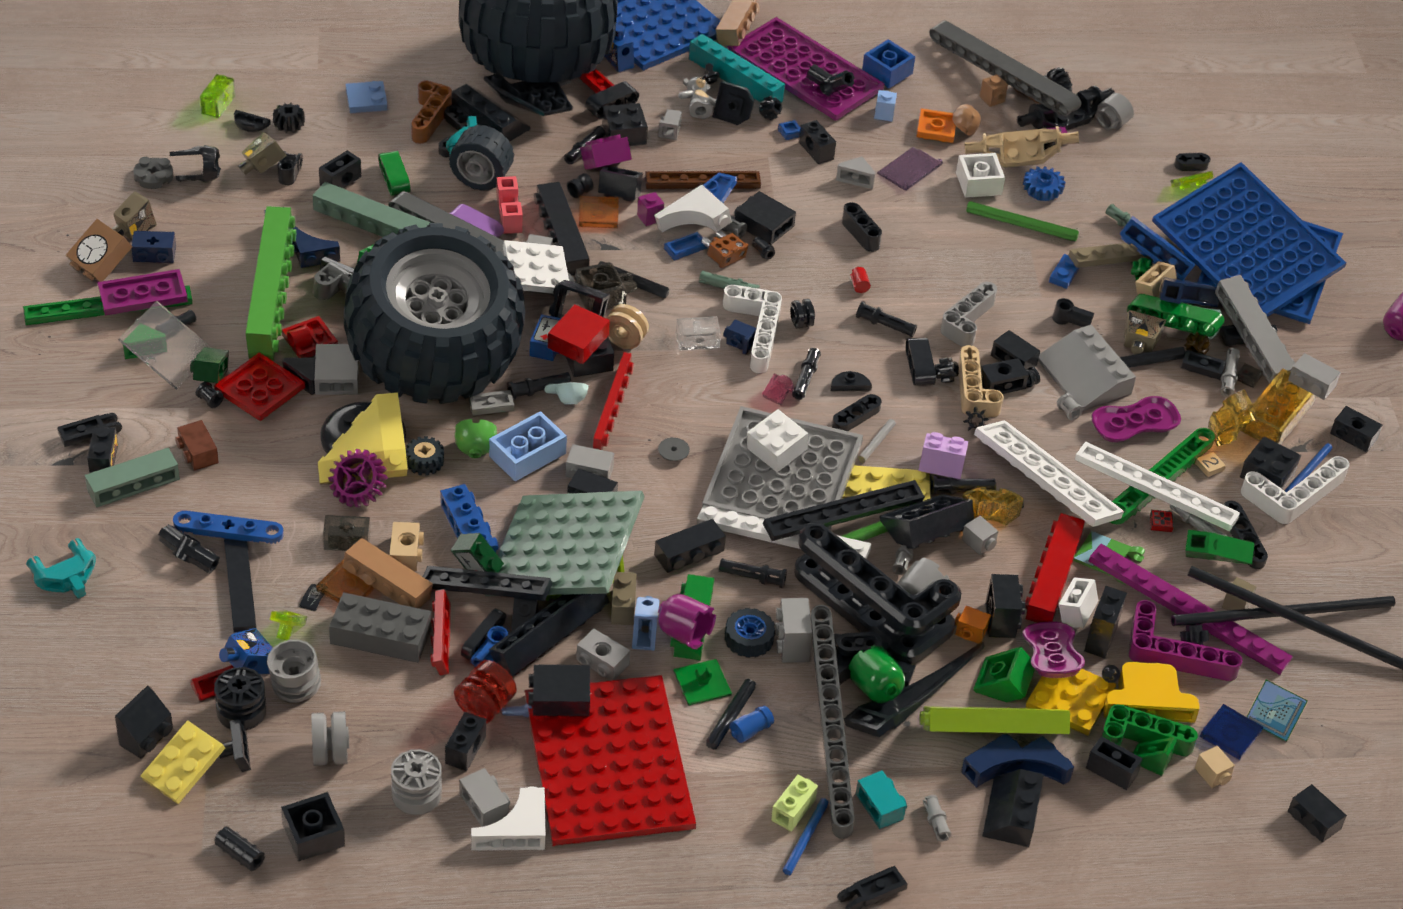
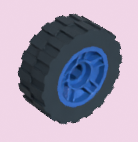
(753, 622)

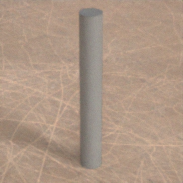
(876, 440)

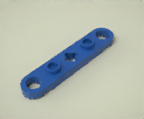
(242, 528)

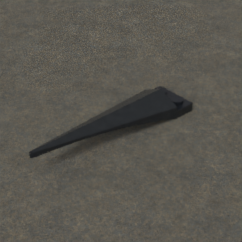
(880, 717)

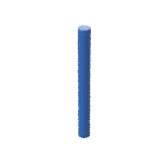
(1311, 466)
(805, 837)

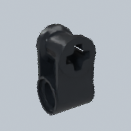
(289, 168)

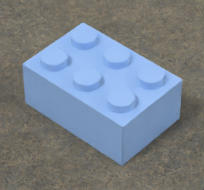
(527, 446)

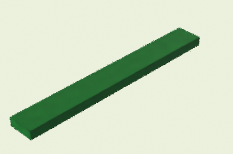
(74, 309)

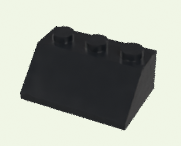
(1013, 807)

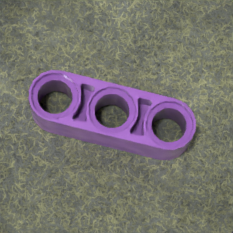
(478, 219)

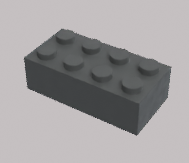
(380, 627)

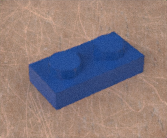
(1064, 272)

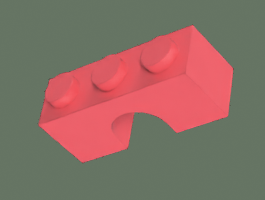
(508, 205)

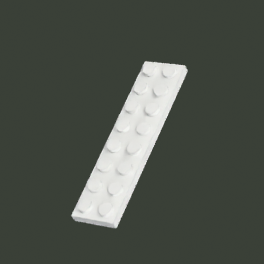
(1049, 473)

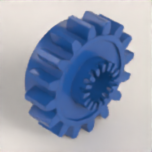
(1043, 183)

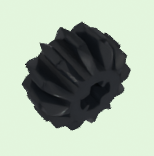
(1060, 77)
(288, 117)

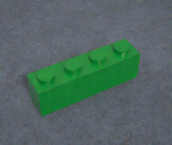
(700, 589)

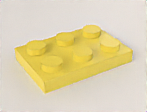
(182, 762)

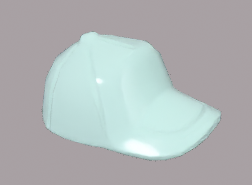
(568, 392)

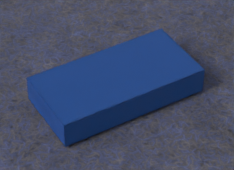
(685, 246)

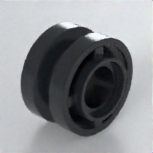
(802, 313)

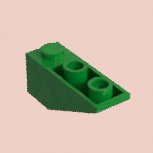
(1218, 547)

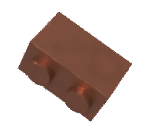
(197, 445)

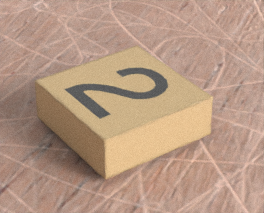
(1210, 464)

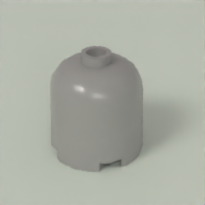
(920, 575)

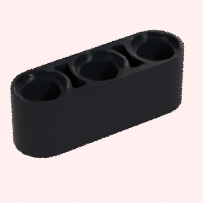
(616, 95)
(861, 226)
(920, 361)

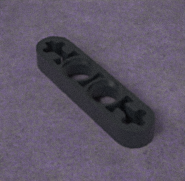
(1248, 534)

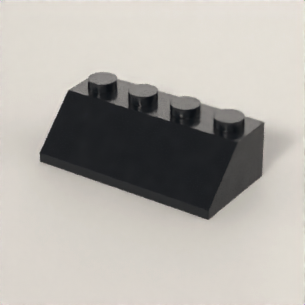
(488, 112)
(928, 520)

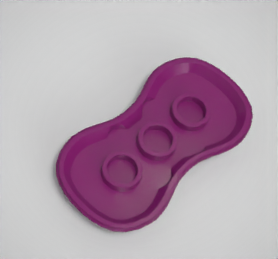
(1146, 415)
(1053, 649)

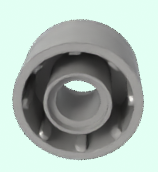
(1114, 111)

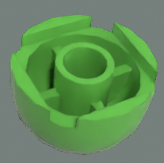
(474, 437)

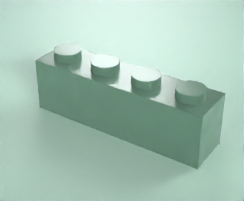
(132, 477)

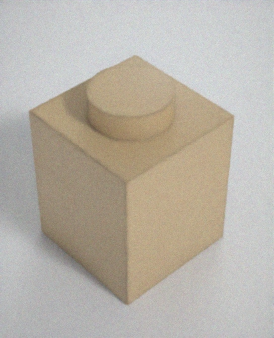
(1214, 767)

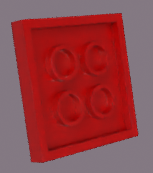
(260, 386)

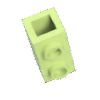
(794, 802)

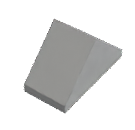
(856, 172)

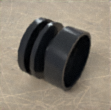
(240, 696)

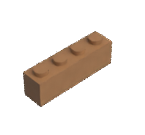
(736, 22)
(387, 574)

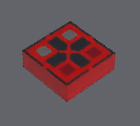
(1161, 520)

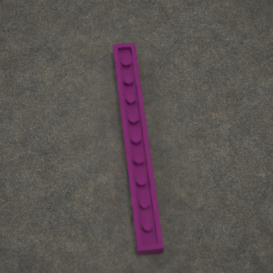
(1182, 603)

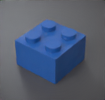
(888, 63)

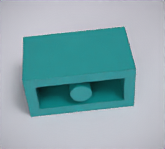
(881, 799)

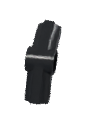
(830, 83)

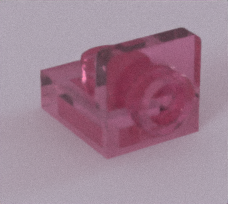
(778, 388)

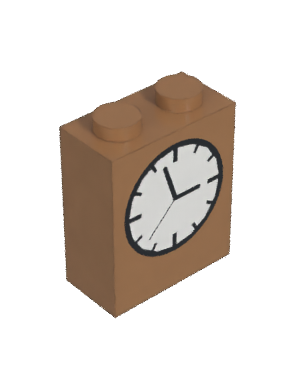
(98, 251)

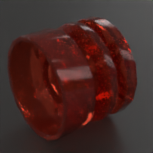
(485, 690)

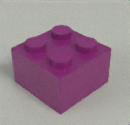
(601, 153)

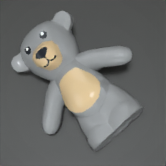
(700, 102)

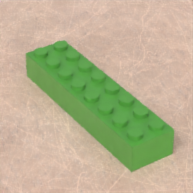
(270, 282)

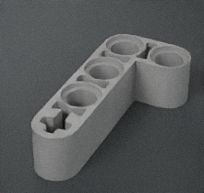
(959, 320)

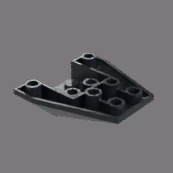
(539, 97)

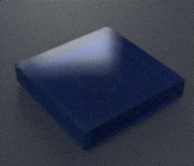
(1231, 731)

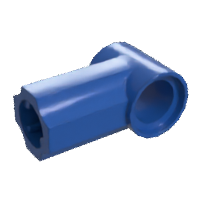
(495, 634)

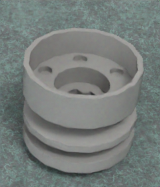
(294, 670)
(416, 781)

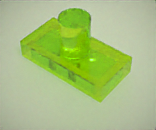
(287, 621)

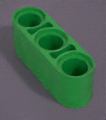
(394, 172)

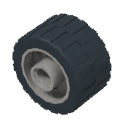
(481, 157)

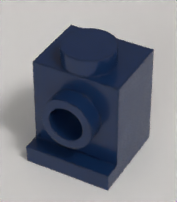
(740, 335)

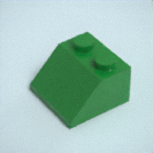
(1005, 675)

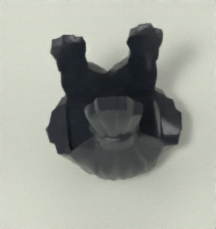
(210, 163)

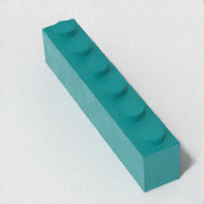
(735, 69)

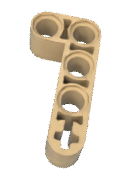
(971, 385)

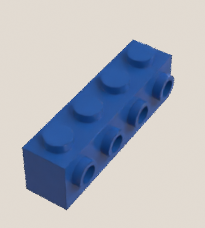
(1156, 247)
(464, 514)

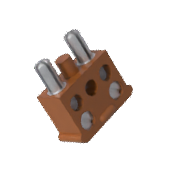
(725, 248)

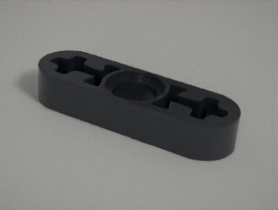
(861, 406)
(473, 643)

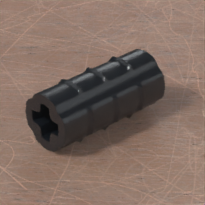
(239, 848)

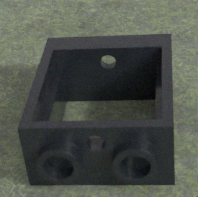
(560, 292)

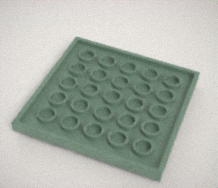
(571, 539)

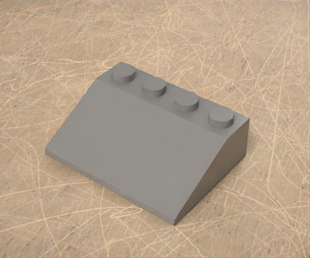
(1088, 368)

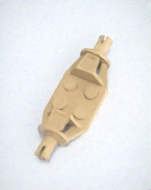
(1023, 147)

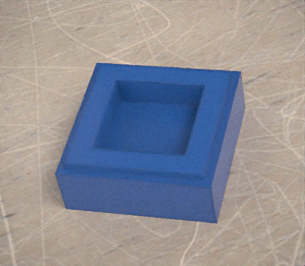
(789, 129)

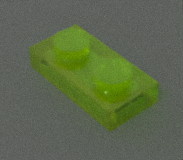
(1185, 182)

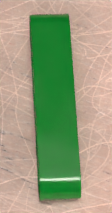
(1179, 316)

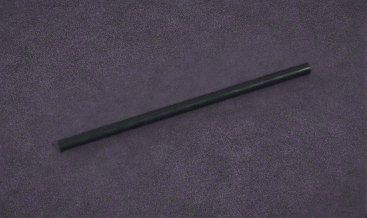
(1306, 608)
(1296, 617)

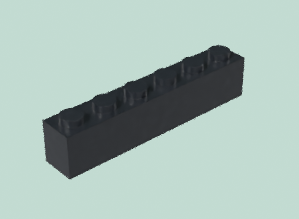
(561, 225)
(545, 630)

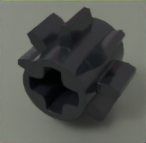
(770, 108)
(946, 370)
(980, 415)
(1194, 634)

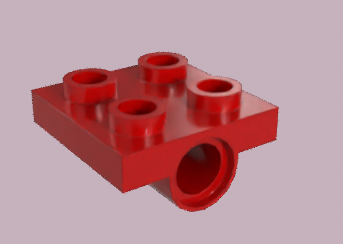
(305, 336)

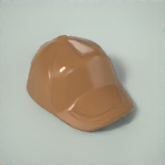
(967, 119)

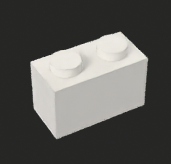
(1078, 602)

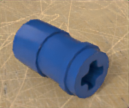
(752, 723)

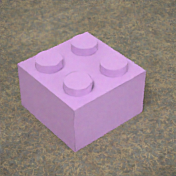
(943, 455)

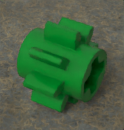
(1141, 267)

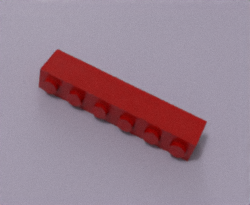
(1055, 569)

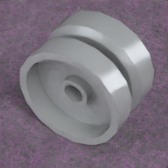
(330, 738)

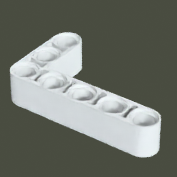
(758, 303)
(1288, 506)

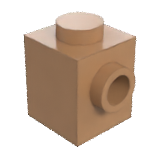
(993, 90)

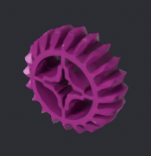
(352, 485)

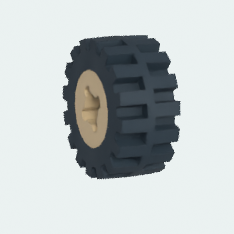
(425, 455)

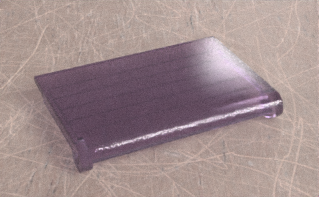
(910, 168)

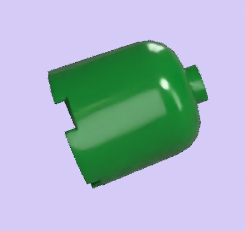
(877, 674)

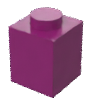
(648, 206)

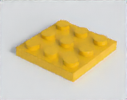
(1080, 694)

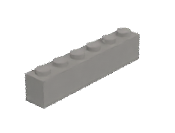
(1253, 326)

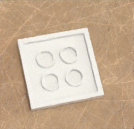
(537, 265)

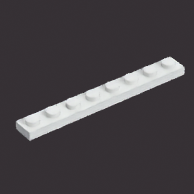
(1157, 486)
(753, 527)

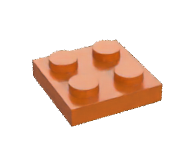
(936, 125)

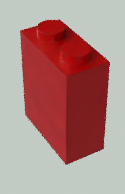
(578, 334)

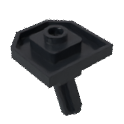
(733, 103)

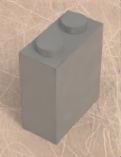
(335, 370)

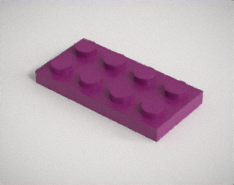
(142, 292)

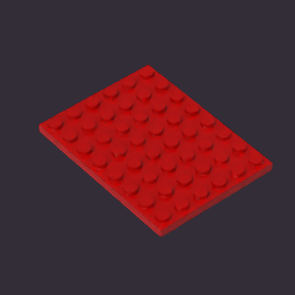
(614, 768)

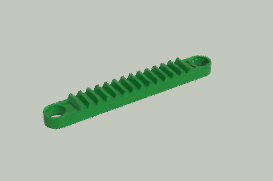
(1168, 467)

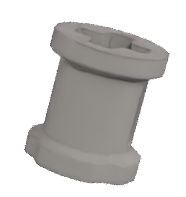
(1069, 406)

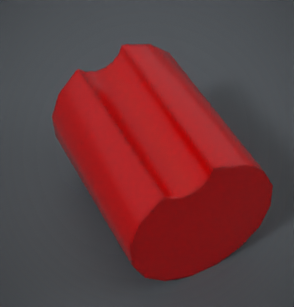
(860, 280)

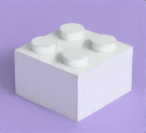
(980, 175)
(777, 440)

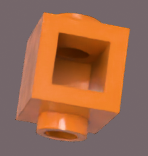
(972, 624)

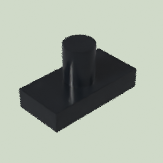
(238, 746)

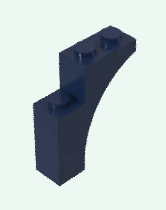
(312, 249)
(1188, 292)
(1006, 756)

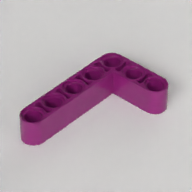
(1181, 655)

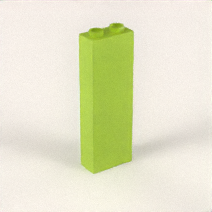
(995, 720)

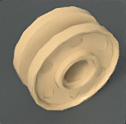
(627, 326)

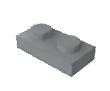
(491, 402)

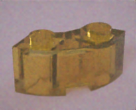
(1231, 417)
(995, 505)

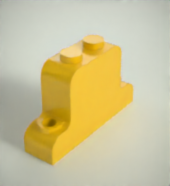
(1154, 691)

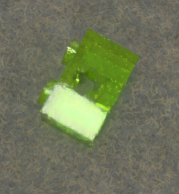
(217, 96)

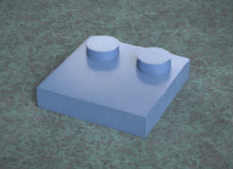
(366, 97)

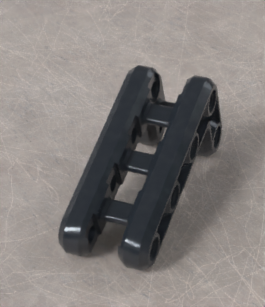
(872, 599)

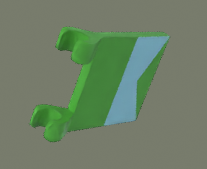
(1095, 539)

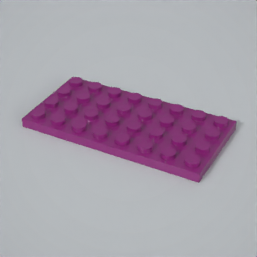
(788, 57)

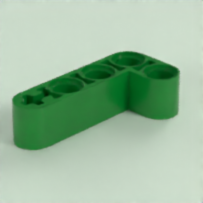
(1145, 727)

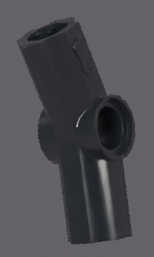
(188, 549)

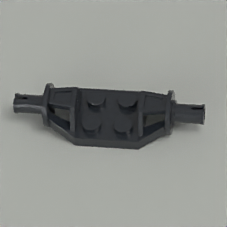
(1090, 97)

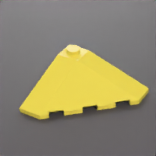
(376, 430)

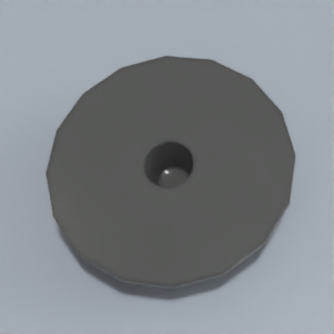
(673, 449)

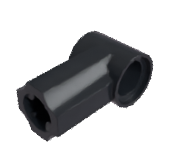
(1066, 313)

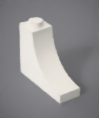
(695, 208)
(519, 829)

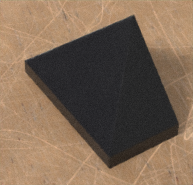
(304, 369)

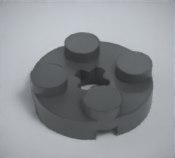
(146, 166)

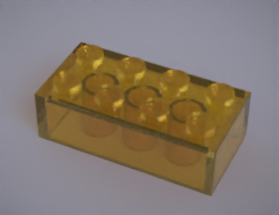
(1279, 409)

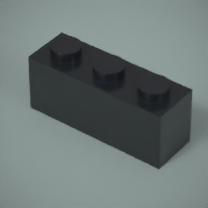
(689, 545)

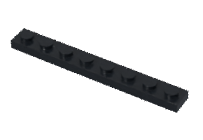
(844, 509)

